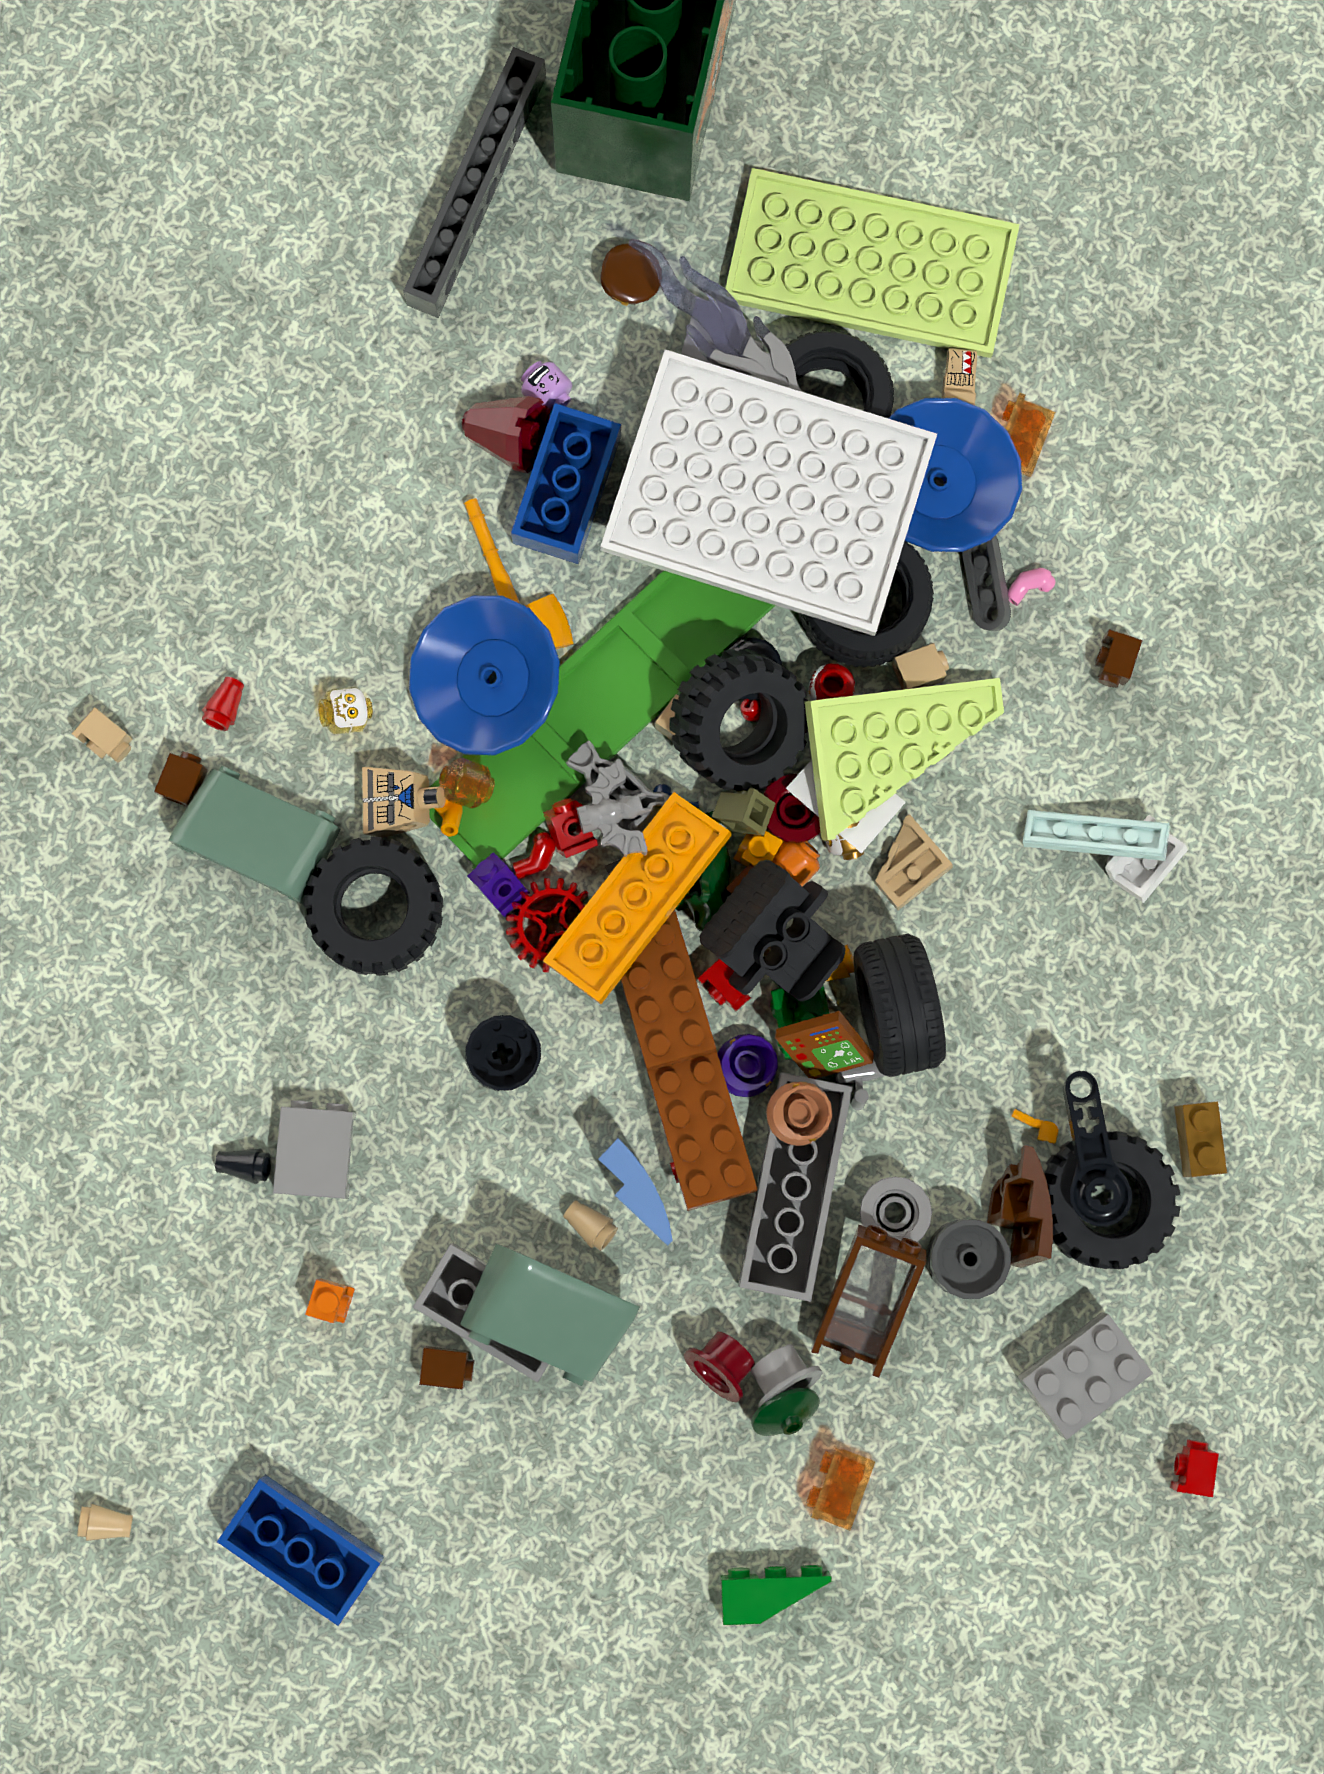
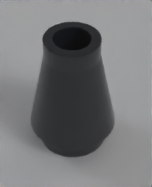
(248, 1165)

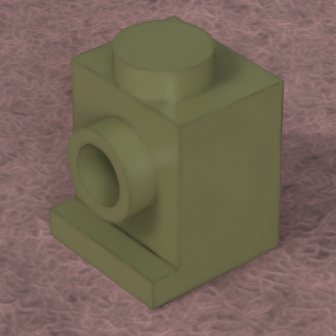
(744, 811)

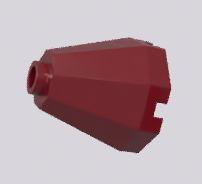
(508, 429)

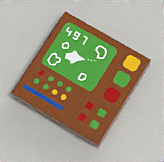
(824, 1045)

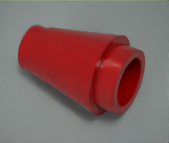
(223, 705)

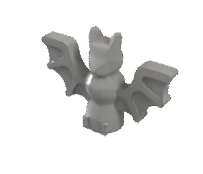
(607, 813)

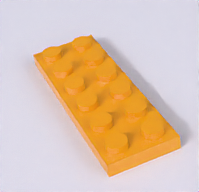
(637, 898)

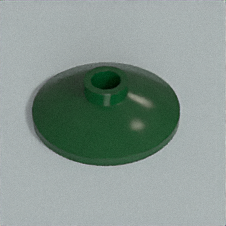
(785, 1412)

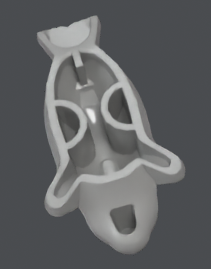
(588, 761)

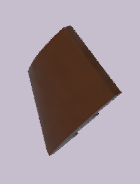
(1024, 1205)

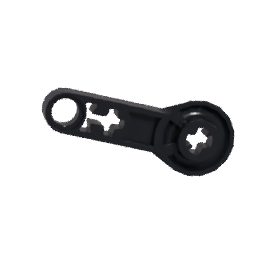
(1094, 1160)

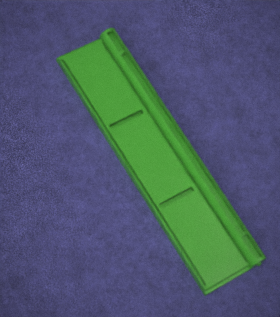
(604, 697)

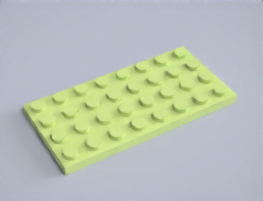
(871, 262)

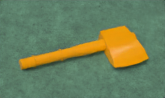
(546, 608)

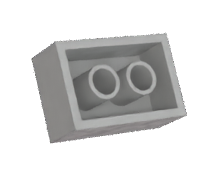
(1084, 1375)

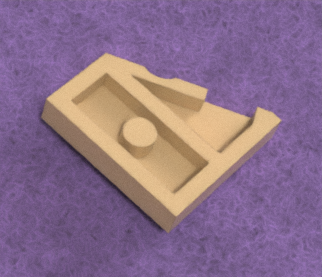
(911, 865)

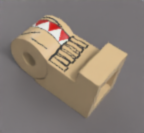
(960, 375)

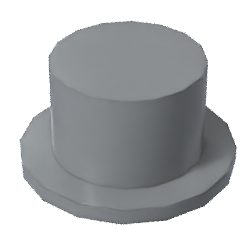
(915, 1195)
(782, 1372)

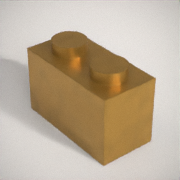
(1200, 1139)

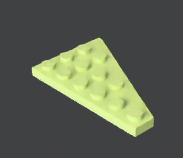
(883, 740)

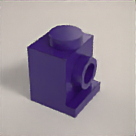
(497, 883)

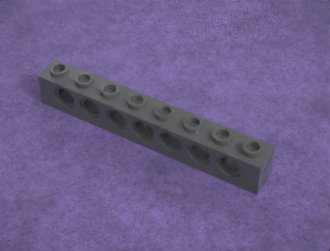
(475, 182)

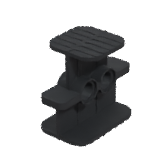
(757, 918)

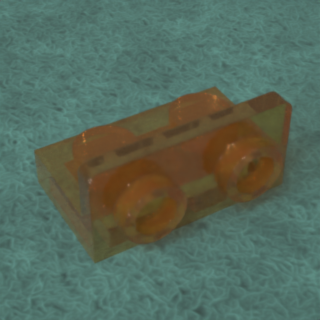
(1028, 429)
(840, 1487)

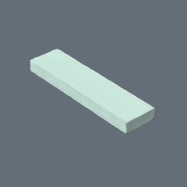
(1096, 835)

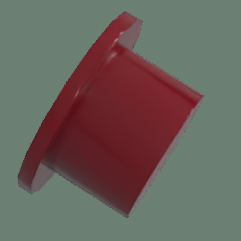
(790, 817)
(721, 1365)

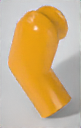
(451, 817)

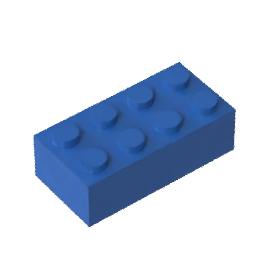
(566, 483)
(300, 1549)

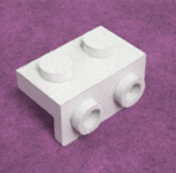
(1141, 875)

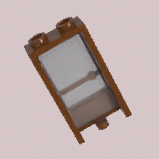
(870, 1297)

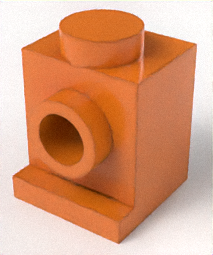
(329, 1301)

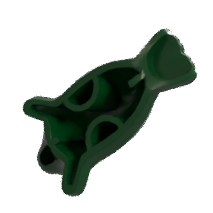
(708, 891)

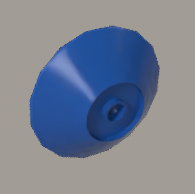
(978, 475)
(454, 668)

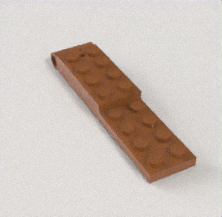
(686, 1072)

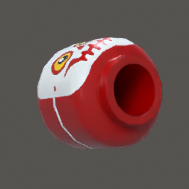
(831, 682)

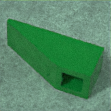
(756, 1599)

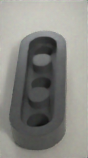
(983, 597)

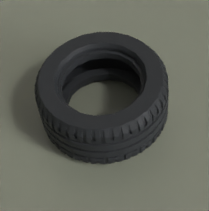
(850, 357)
(892, 641)
(899, 1005)

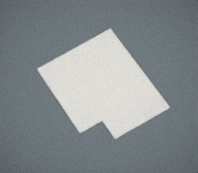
(868, 827)

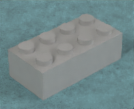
(448, 1297)

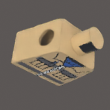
(397, 801)

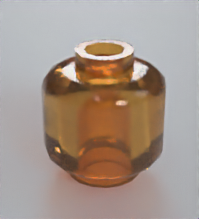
(467, 783)

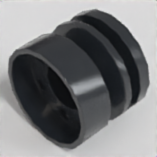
(512, 1034)

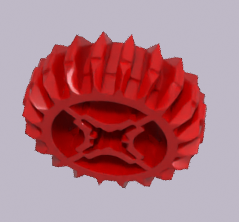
(526, 911)

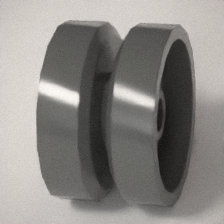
(946, 1256)

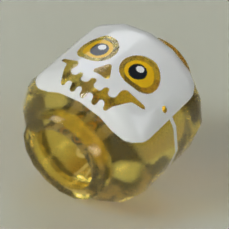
(344, 710)

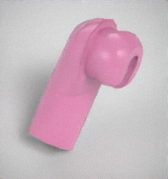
(1031, 579)

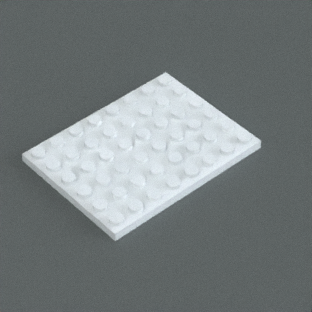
(769, 492)

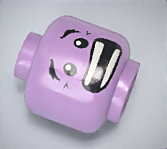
(547, 383)

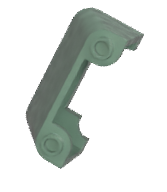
(255, 834)
(547, 1314)

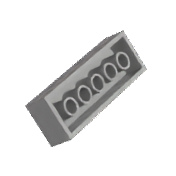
(793, 1204)

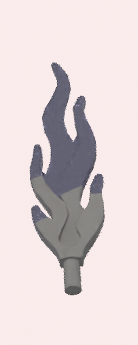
(723, 322)

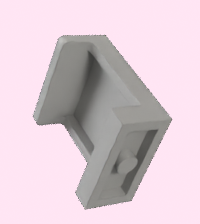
(314, 1150)

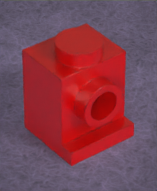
(558, 820)
(721, 991)
(1195, 1469)

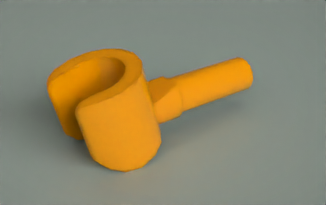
(1047, 1130)

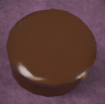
(628, 275)

